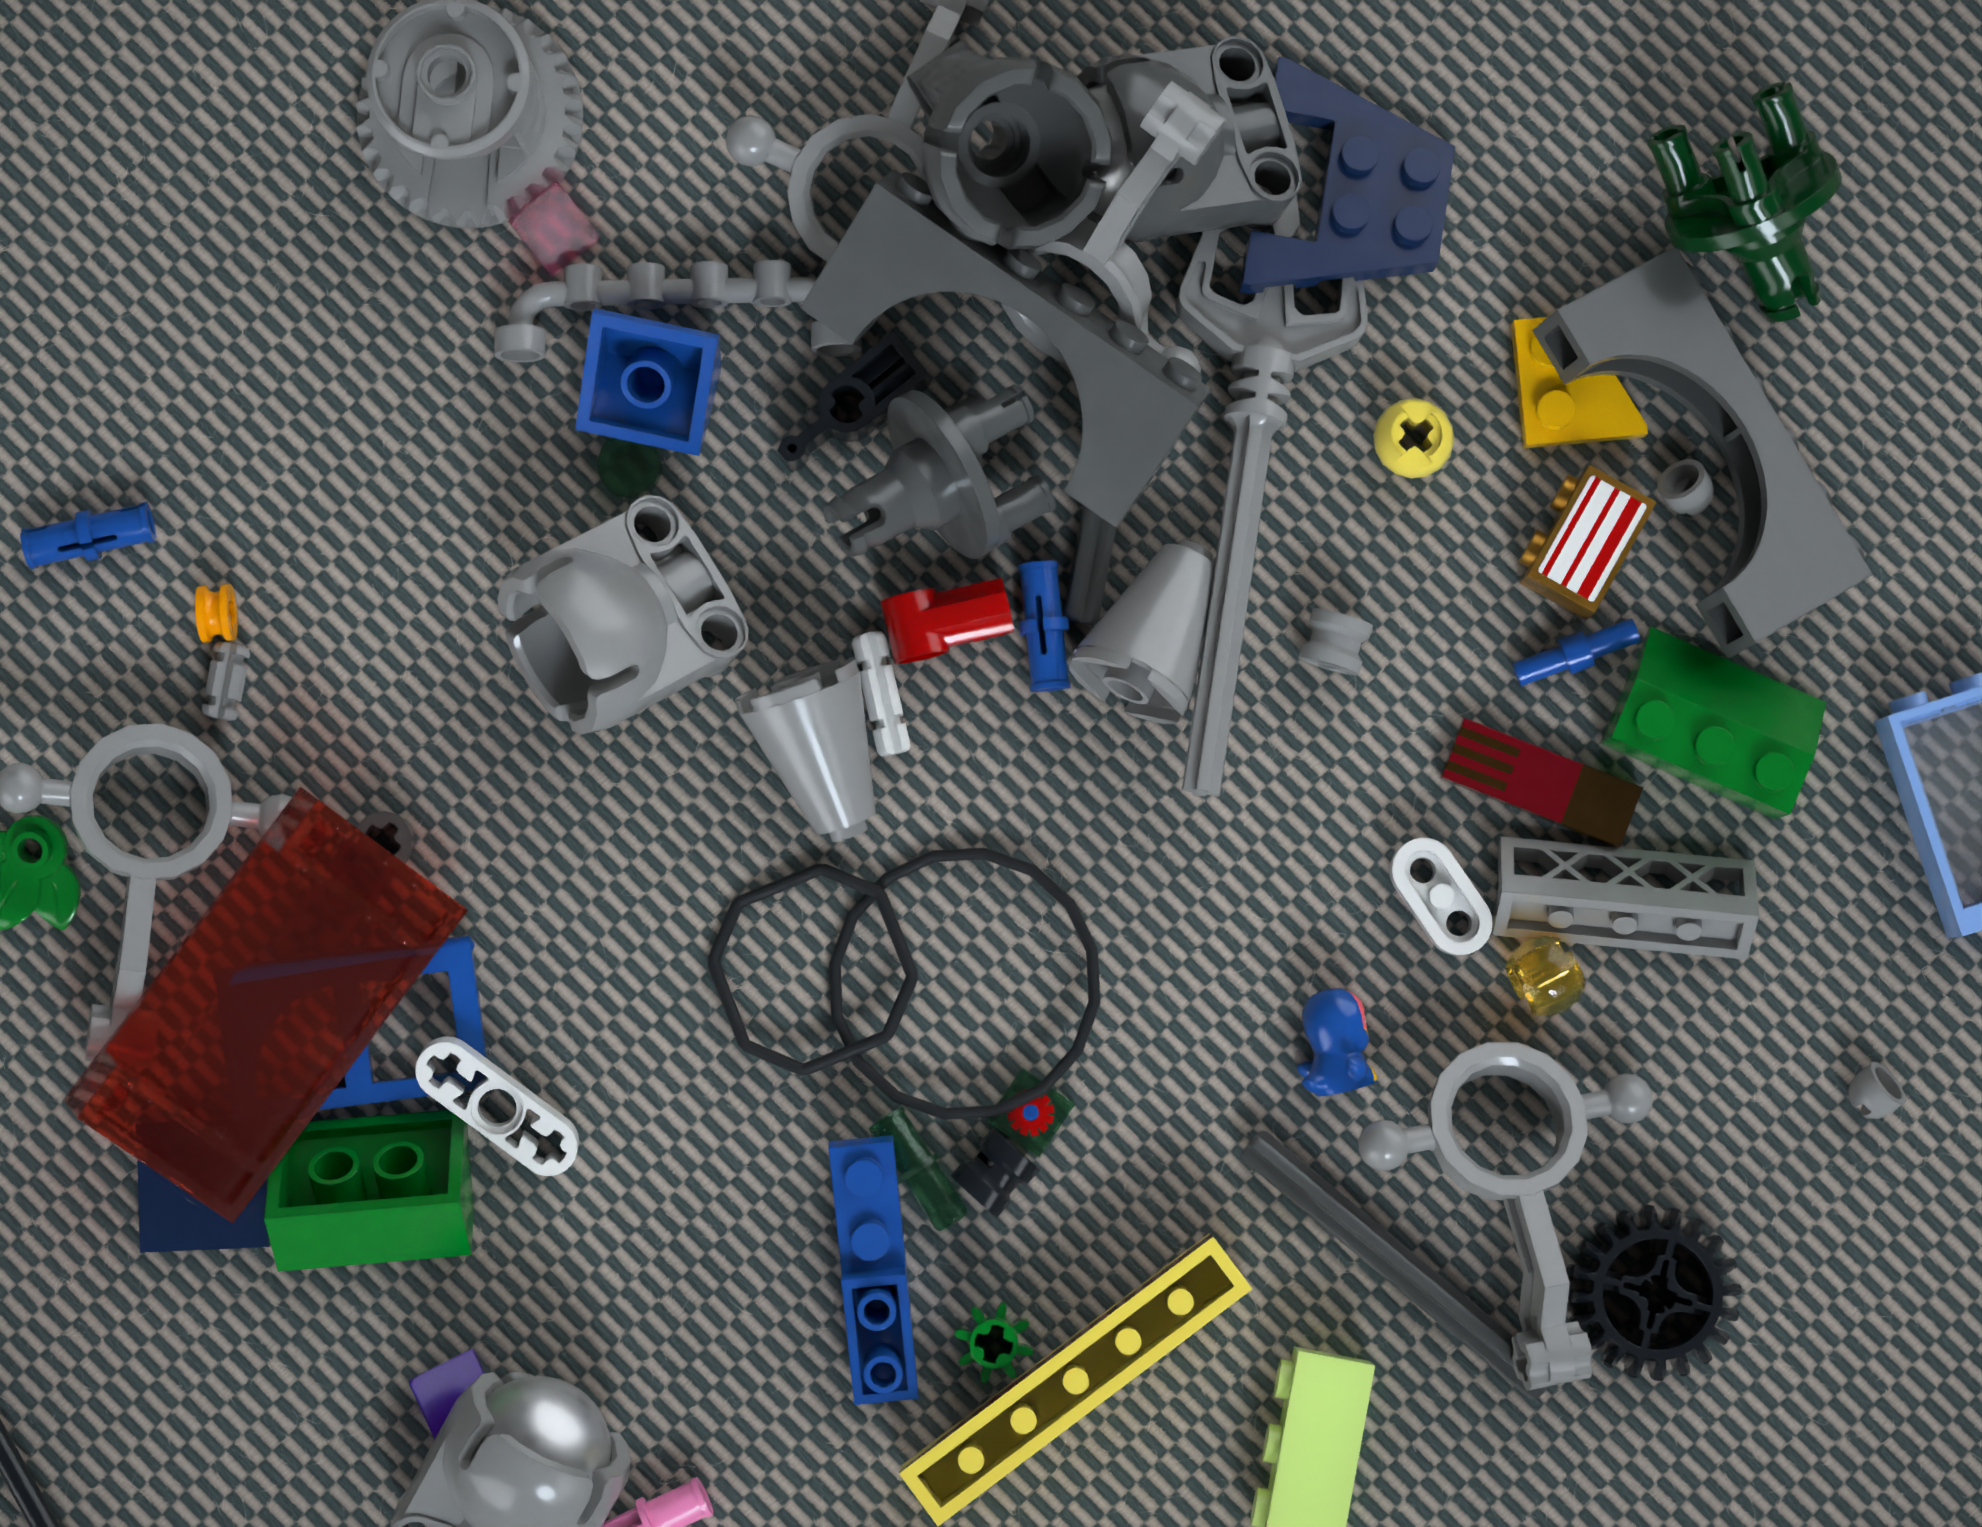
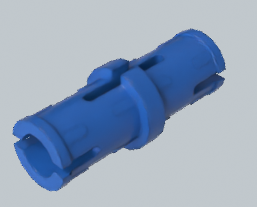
(88, 535)
(1041, 592)

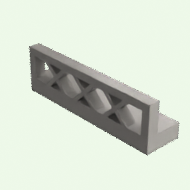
(1626, 908)

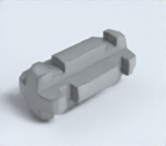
(225, 681)

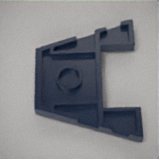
(1378, 195)

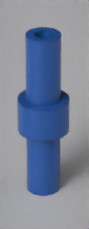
(1576, 652)

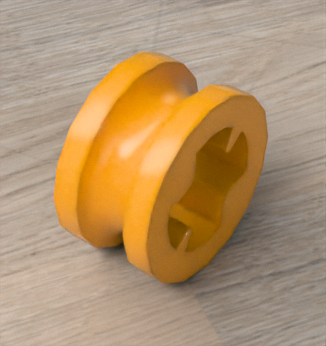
(216, 613)

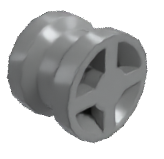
(1335, 641)

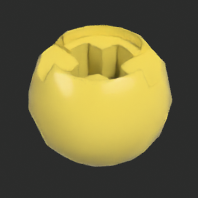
(1413, 414)

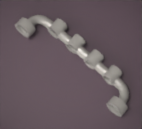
(650, 290)

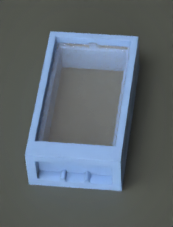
(1938, 777)

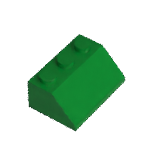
(1716, 724)
(372, 1192)

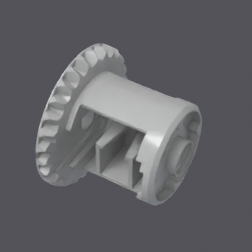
(467, 112)

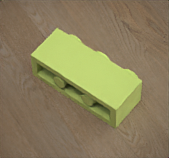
(1316, 1442)

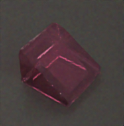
(554, 228)

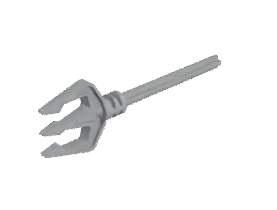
(1266, 346)

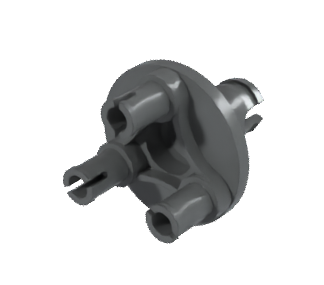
(938, 477)

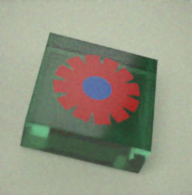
(1035, 1121)

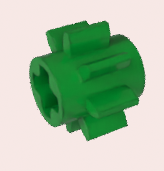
(1004, 1356)

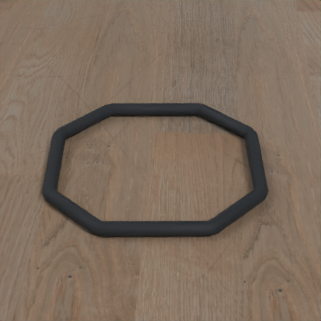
(845, 1052)

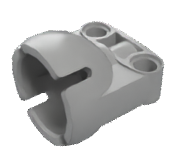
(620, 618)

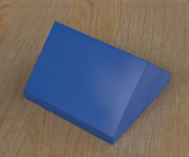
(648, 382)

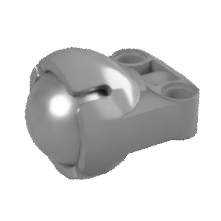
(518, 1457)

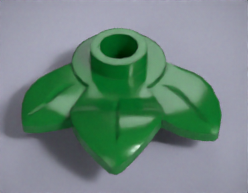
(36, 884)

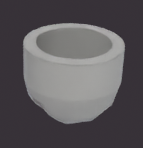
(1686, 487)
(1877, 1091)

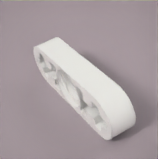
(544, 1123)

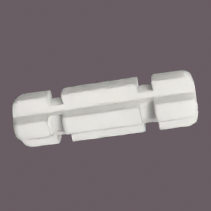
(881, 693)

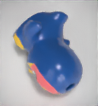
(1338, 1036)

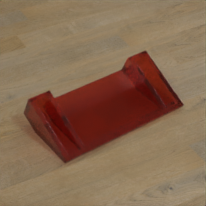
(264, 1006)

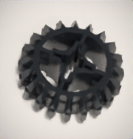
(1659, 1262)

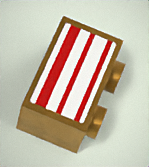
(1586, 542)

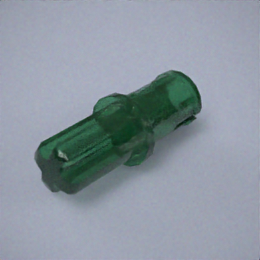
(921, 1171)

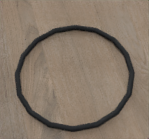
(1085, 1025)

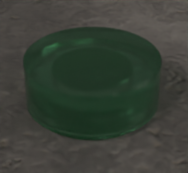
(629, 468)

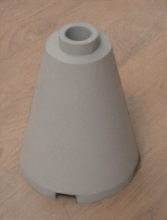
(1152, 636)
(817, 744)

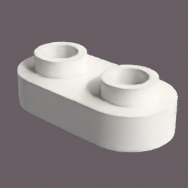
(1444, 893)

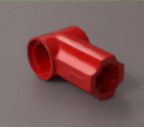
(929, 622)

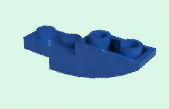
(873, 1270)

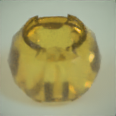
(1545, 975)

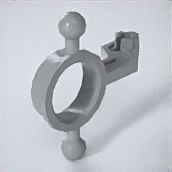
(1181, 127)
(753, 140)
(25, 788)
(1548, 1348)

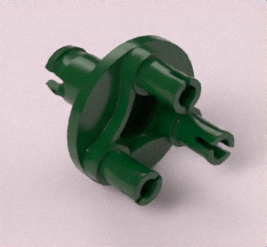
(1756, 202)

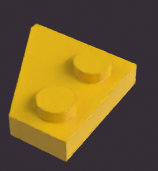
(1570, 413)

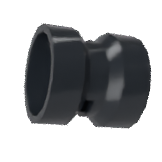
(995, 1172)

